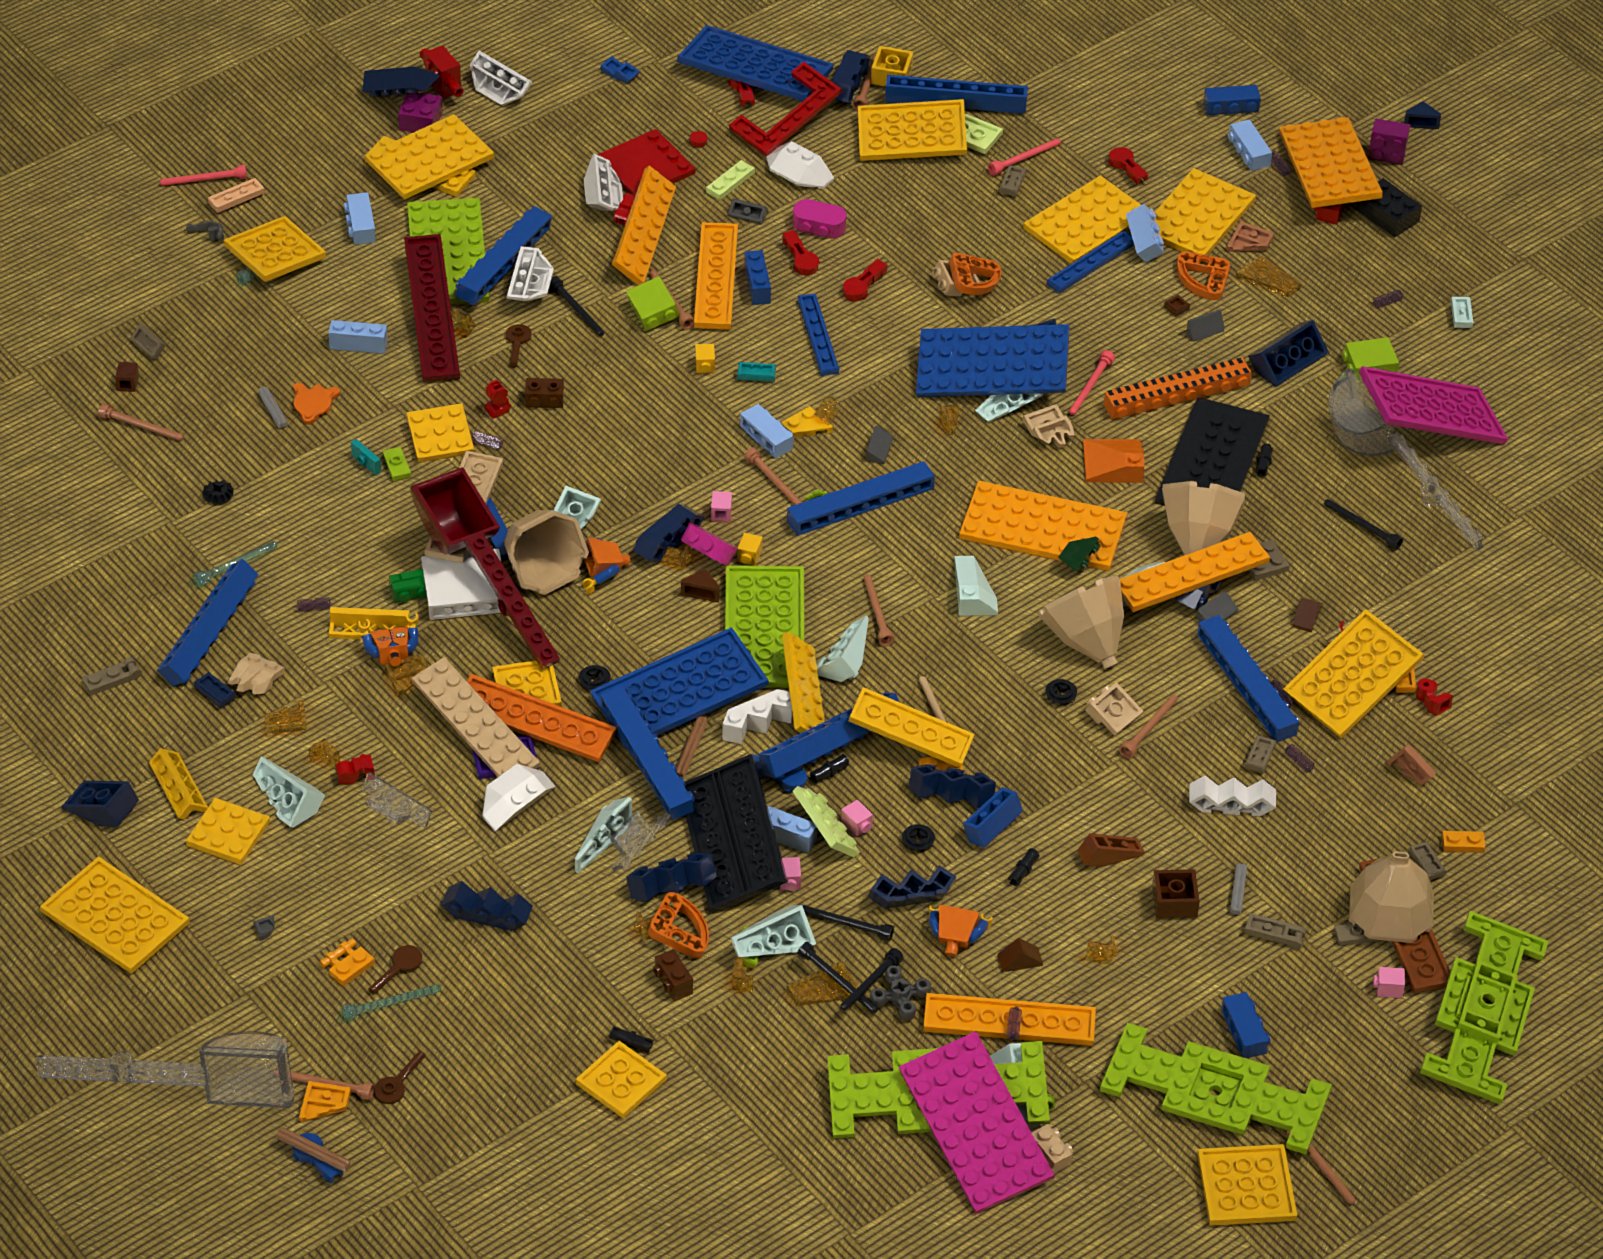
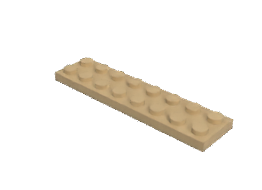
(483, 472)
(473, 718)

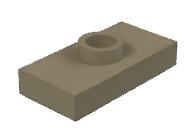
(1012, 180)
(148, 341)
(1260, 754)
(1427, 860)
(1350, 934)

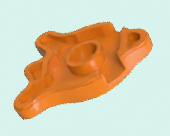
(313, 401)

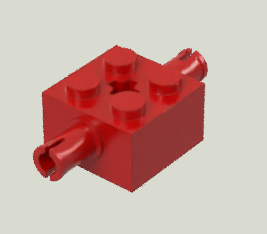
(443, 63)

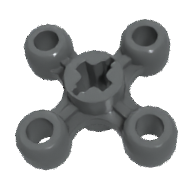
(900, 993)

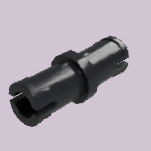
(1264, 460)
(829, 768)
(1023, 867)
(631, 1039)

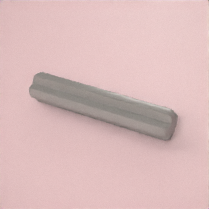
(272, 407)
(1238, 889)

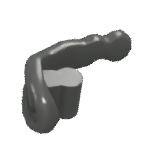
(213, 228)

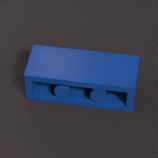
(1232, 100)
(757, 277)
(992, 817)
(1245, 1025)

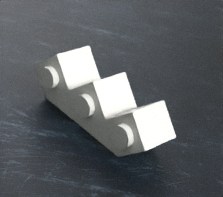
(757, 715)
(1232, 797)

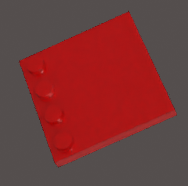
(643, 151)

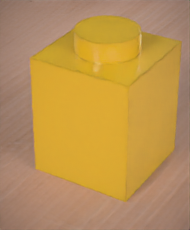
(705, 358)
(749, 549)

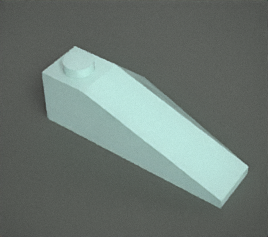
(605, 826)

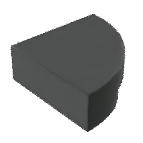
(264, 927)

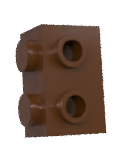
(544, 392)
(673, 975)

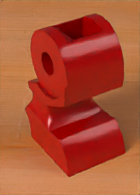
(622, 213)
(499, 402)
(1427, 692)
(349, 771)

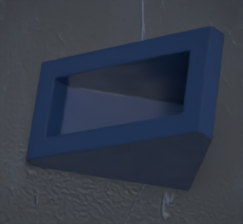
(1423, 117)

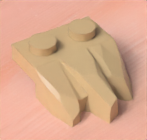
(1049, 425)
(255, 674)

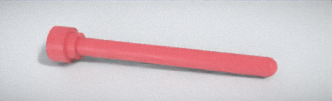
(996, 167)
(238, 172)
(1105, 359)

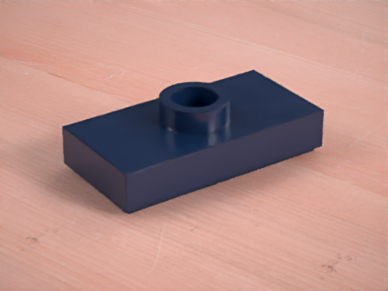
(214, 690)

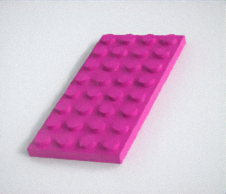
(1432, 405)
(976, 1122)

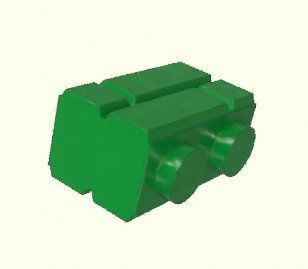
(407, 586)

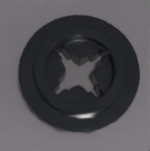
(216, 497)
(592, 672)
(1063, 686)
(925, 833)

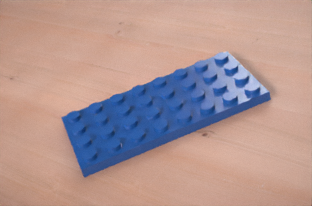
(750, 61)
(993, 360)
(689, 682)

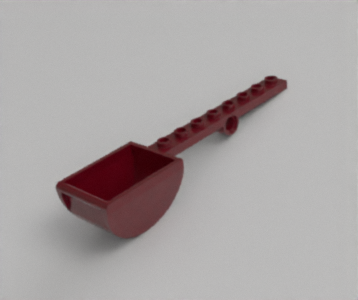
(461, 519)

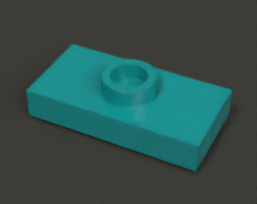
(756, 371)
(365, 457)

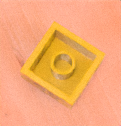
(890, 62)

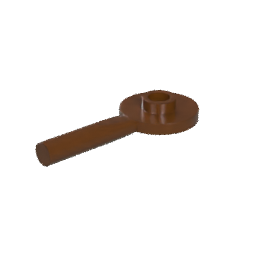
(517, 335)
(405, 959)
(391, 1089)

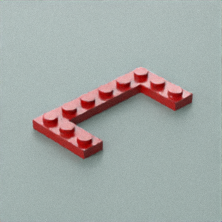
(766, 142)

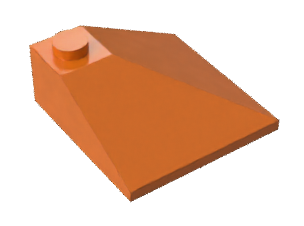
(1113, 460)

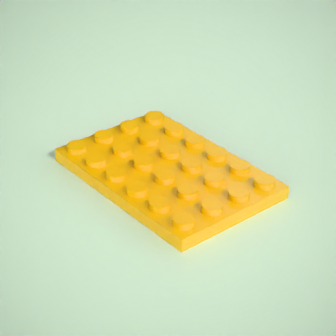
(912, 130)
(429, 156)
(1201, 212)
(1083, 219)
(1353, 673)
(114, 915)

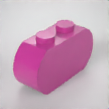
(819, 218)
(709, 544)

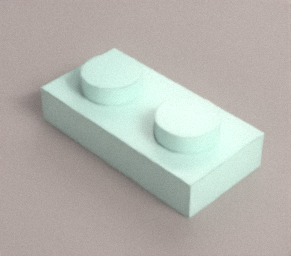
(1461, 312)

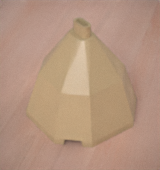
(1201, 515)
(545, 550)
(1089, 619)
(1392, 899)

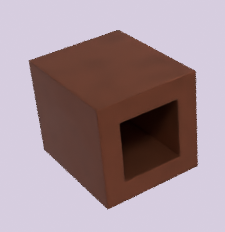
(127, 376)

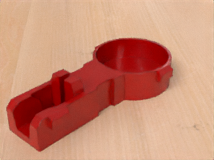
(745, 94)
(1118, 159)
(805, 262)
(857, 287)

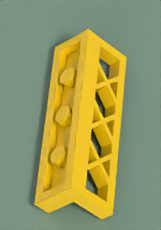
(378, 618)
(177, 783)

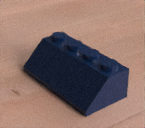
(397, 81)
(1289, 353)

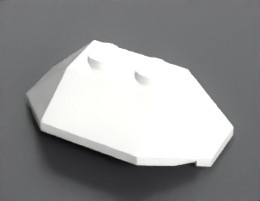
(497, 80)
(799, 166)
(602, 185)
(531, 276)
(513, 794)

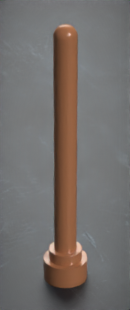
(861, 100)
(685, 320)
(107, 412)
(753, 456)
(885, 636)
(1129, 748)
(364, 1090)
(1330, 1174)

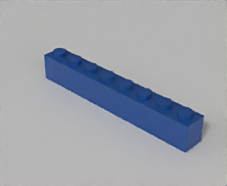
(975, 94)
(503, 255)
(860, 498)
(208, 622)
(1248, 678)
(812, 743)
(647, 753)

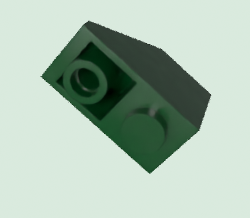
(1078, 552)

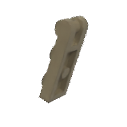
(111, 676)
(1275, 930)

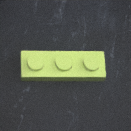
(730, 180)

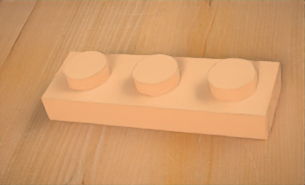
(236, 195)

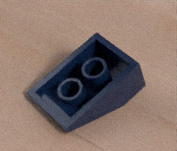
(102, 801)

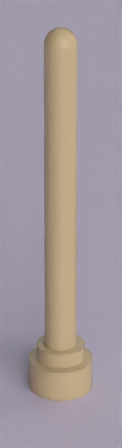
(931, 698)

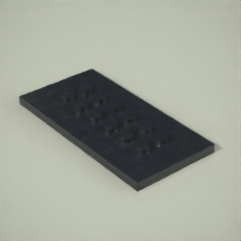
(1216, 446)
(737, 831)

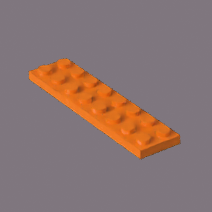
(545, 720)

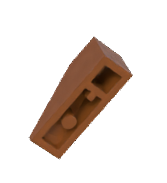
(1108, 849)

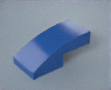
(619, 71)

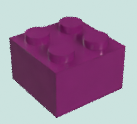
(419, 111)
(1389, 141)

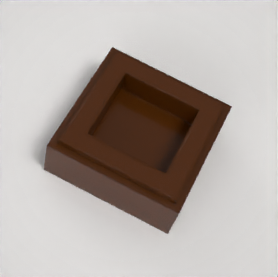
(1177, 305)

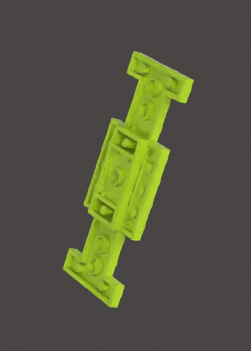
(1482, 1025)
(1190, 1086)
(888, 1093)

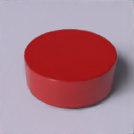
(698, 139)

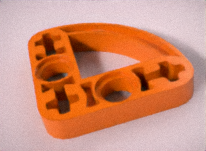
(962, 267)
(1215, 272)
(669, 930)

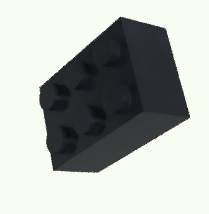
(1393, 211)

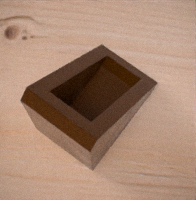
(701, 586)
(1307, 614)
(1019, 956)

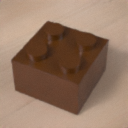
(1175, 893)

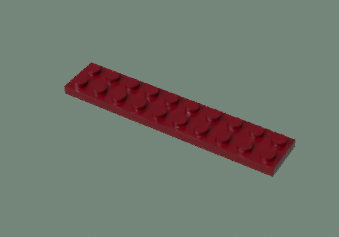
(431, 308)

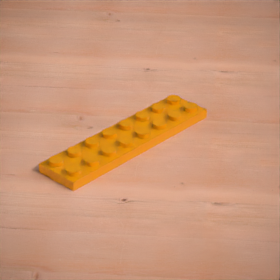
(644, 225)
(716, 276)
(1192, 571)
(990, 1019)

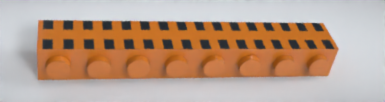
(1177, 388)

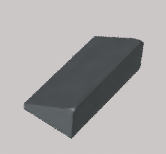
(748, 211)
(1205, 325)
(879, 446)
(1220, 605)

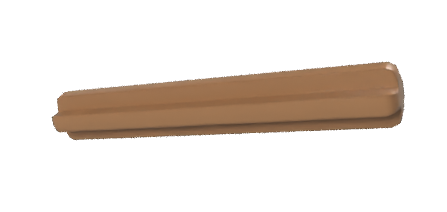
(691, 746)
(313, 1149)

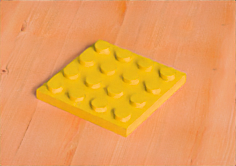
(275, 248)
(1247, 1184)

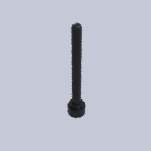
(557, 286)
(1393, 540)
(884, 931)
(807, 952)
(892, 958)

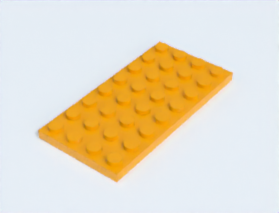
(1330, 162)
(1040, 523)

